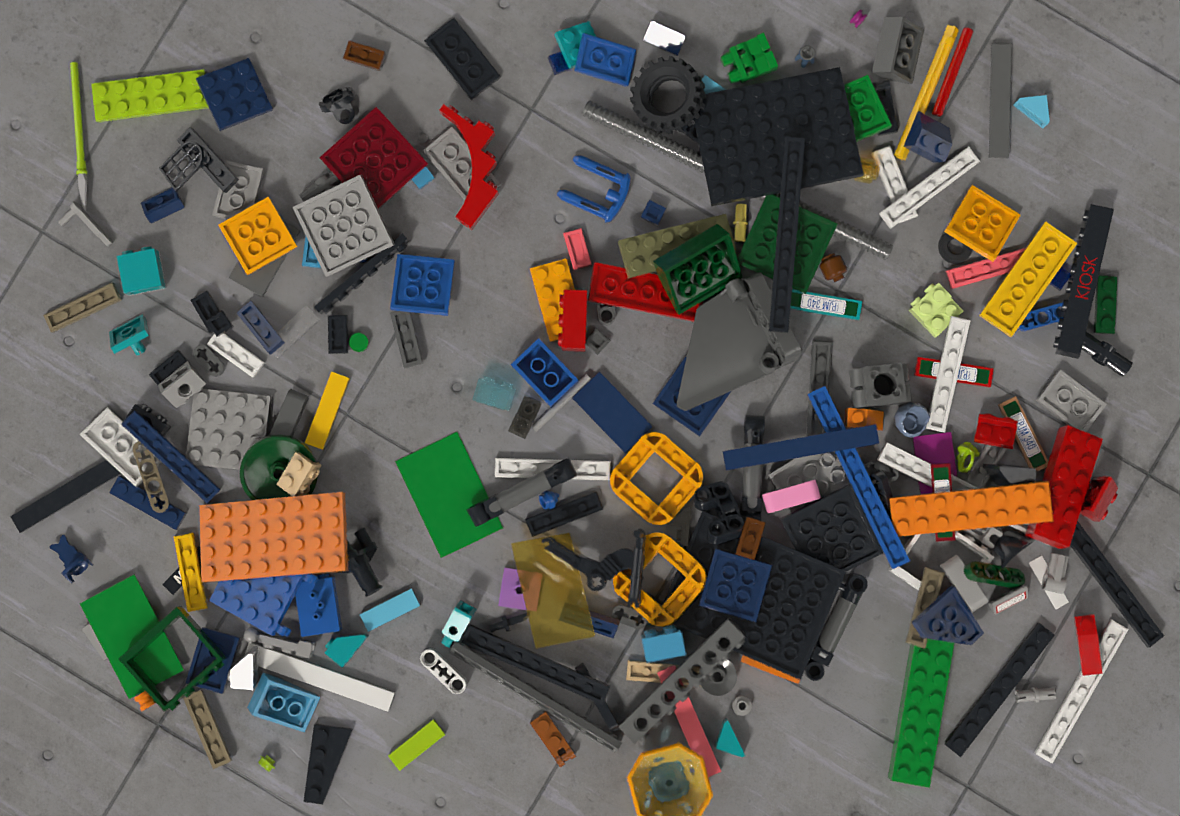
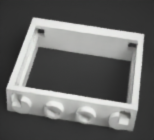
(966, 540)

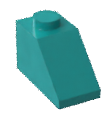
(344, 647)

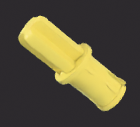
(740, 223)

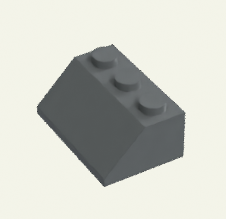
(898, 50)

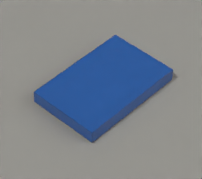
(605, 60)

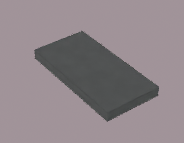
(262, 278)

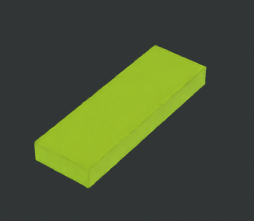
(416, 745)

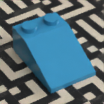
(283, 703)

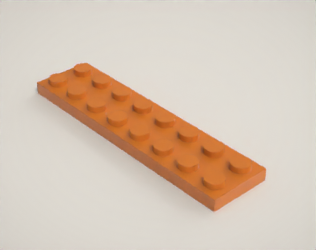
(971, 509)

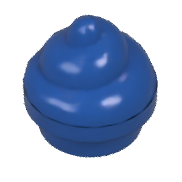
(548, 499)

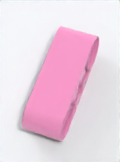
(791, 496)

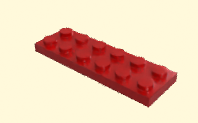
(640, 293)

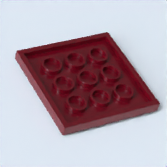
(376, 153)

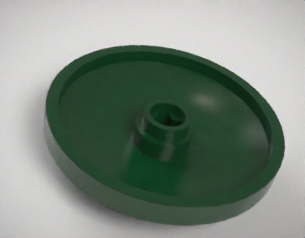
(266, 463)

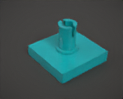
(130, 335)

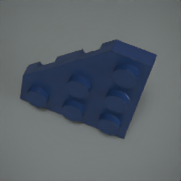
(948, 620)

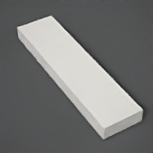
(891, 176)

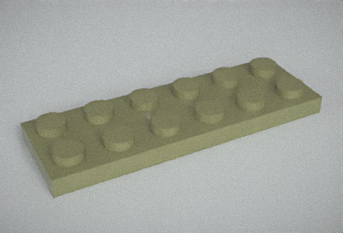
(642, 250)

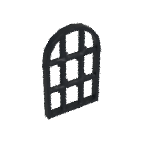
(176, 164)

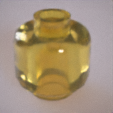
(870, 170)

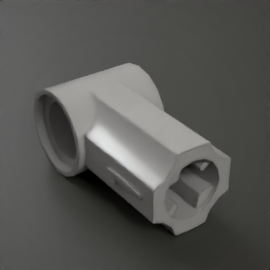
(1055, 577)

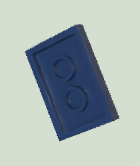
(203, 658)

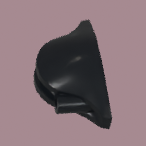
(1010, 545)

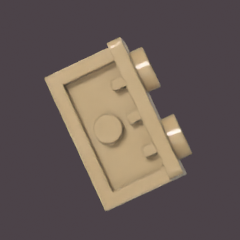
(299, 475)

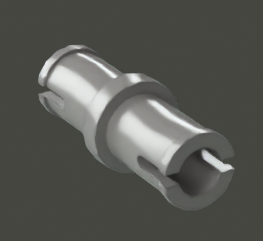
(1035, 694)

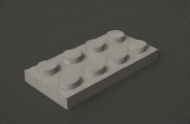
(453, 160)

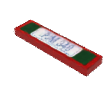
(967, 373)

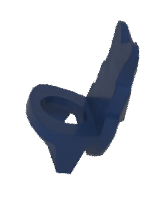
(74, 560)

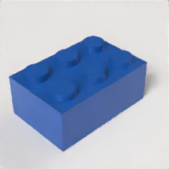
(544, 372)

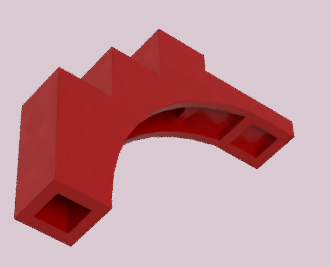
(481, 193)

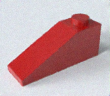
(1088, 644)

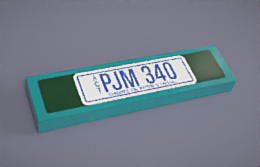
(826, 305)

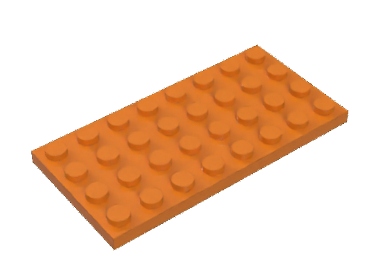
(273, 537)

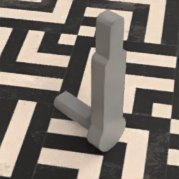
(77, 209)

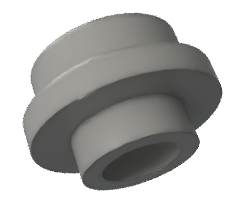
(741, 699)

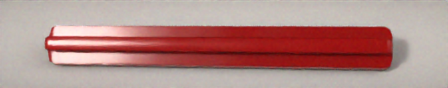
(952, 72)

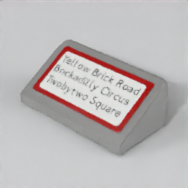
(1008, 599)

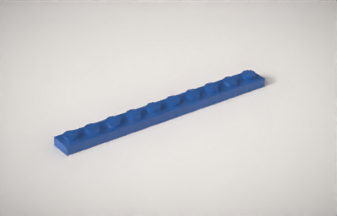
(860, 482)

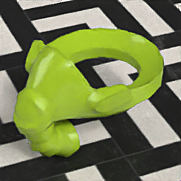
(964, 450)

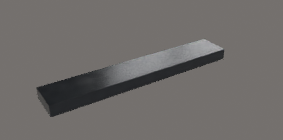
(64, 496)

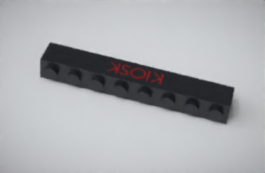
(1084, 281)

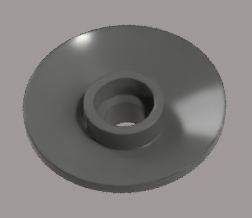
(724, 683)

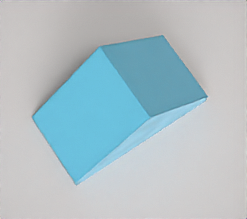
(1035, 108)

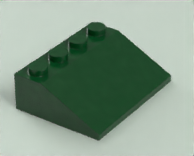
(698, 268)

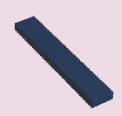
(170, 456)

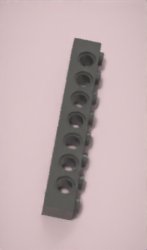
(630, 724)

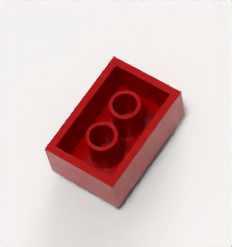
(573, 320)

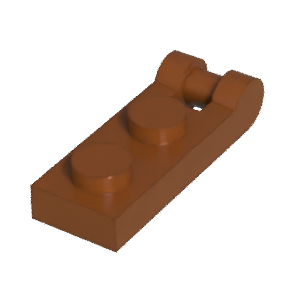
(552, 738)

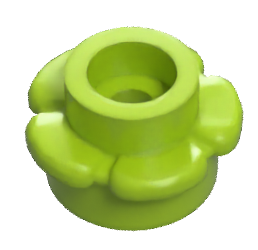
(267, 763)

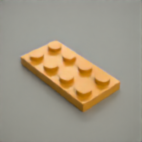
(550, 282)

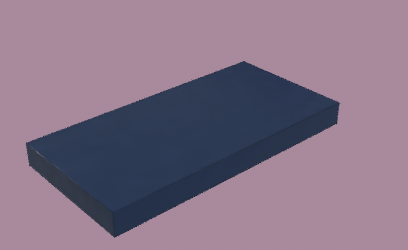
(612, 412)

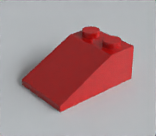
(1098, 497)

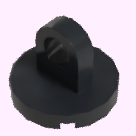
(337, 102)

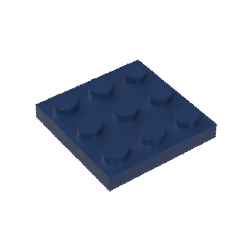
(234, 94)
(693, 419)
(735, 585)

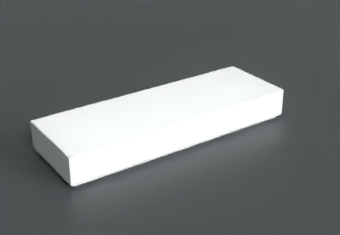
(236, 354)

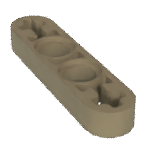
(152, 476)

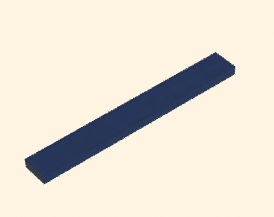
(801, 447)

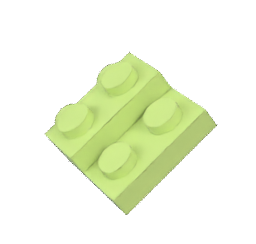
(935, 309)

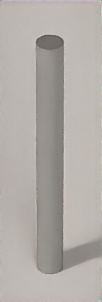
(565, 399)

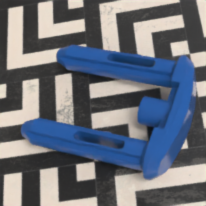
(618, 198)

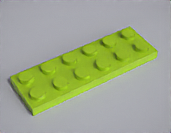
(147, 96)

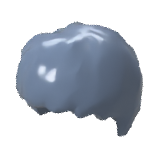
(911, 419)

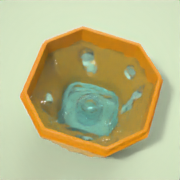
(690, 785)

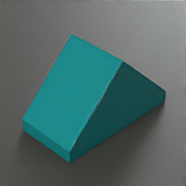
(728, 741)

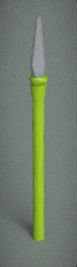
(80, 163)

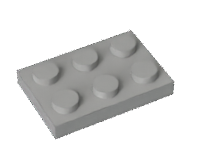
(242, 194)
(1071, 401)

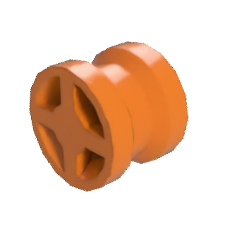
(144, 700)

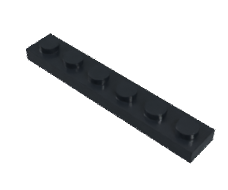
(355, 280)

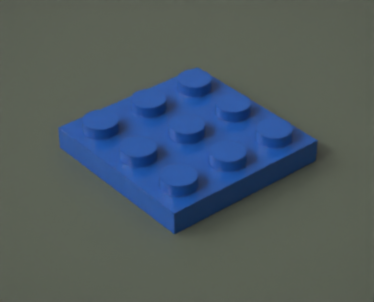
(422, 284)

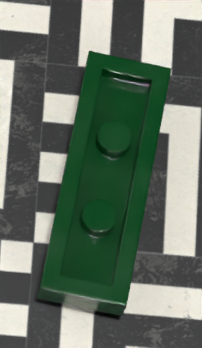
(1105, 305)

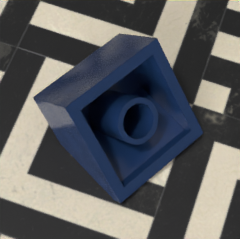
(929, 138)

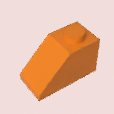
(863, 417)

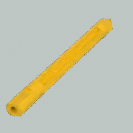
(929, 85)

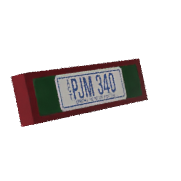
(942, 482)

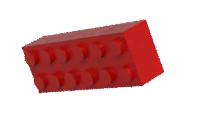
(1068, 478)

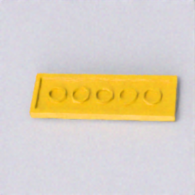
(1028, 279)

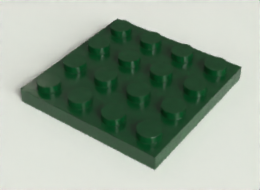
(811, 243)

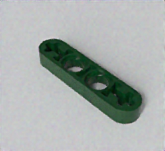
(995, 578)

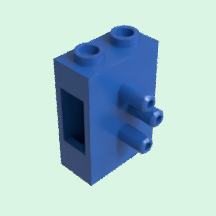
(318, 606)

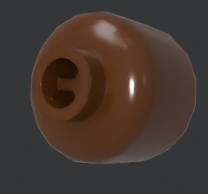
(833, 267)

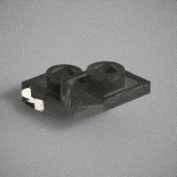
(525, 416)

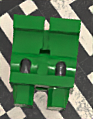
(755, 48)

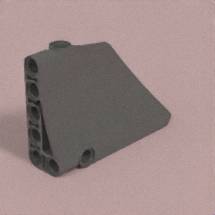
(733, 342)

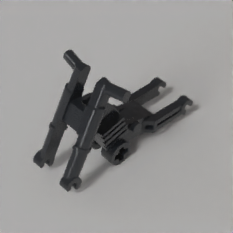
(609, 566)

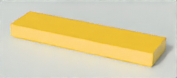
(327, 410)
(190, 572)

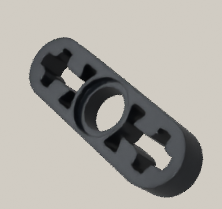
(881, 482)

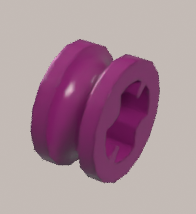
(858, 18)

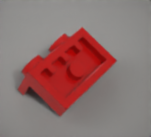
(996, 431)

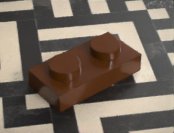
(364, 55)
(750, 538)

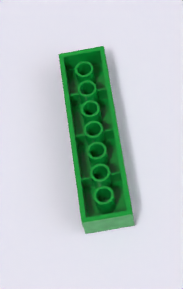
(920, 713)

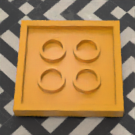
(982, 223)
(258, 235)

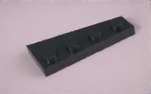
(325, 755)

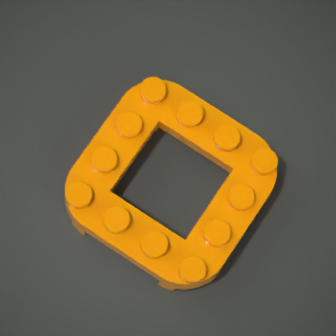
(678, 496)
(682, 596)

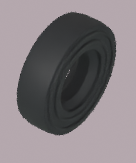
(947, 255)

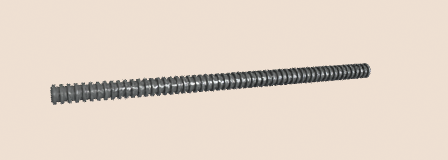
(695, 160)

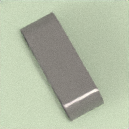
(967, 589)

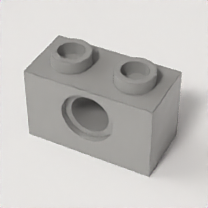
(184, 375)

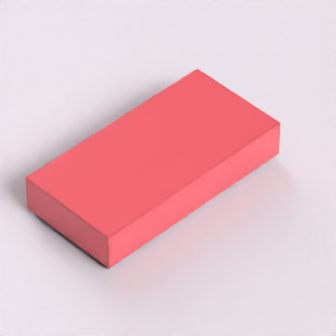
(577, 249)

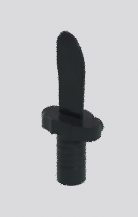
(505, 623)

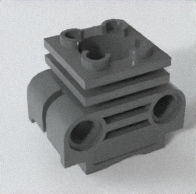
(864, 378)

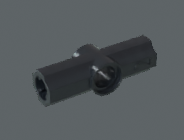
(1106, 355)

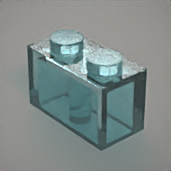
(494, 394)

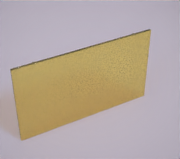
(552, 593)

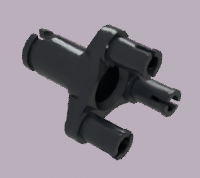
(359, 563)

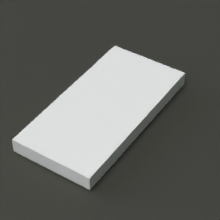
(116, 445)

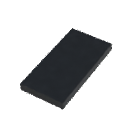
(462, 58)

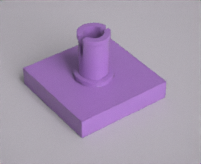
(511, 591)

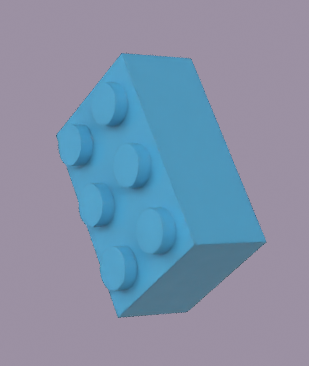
(662, 643)

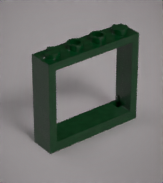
(127, 659)

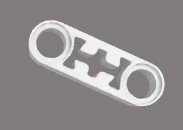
(443, 678)

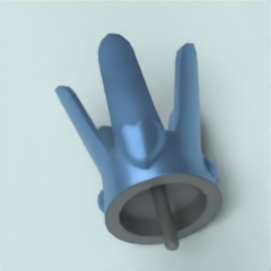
(806, 54)

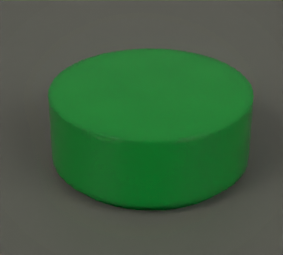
(359, 342)

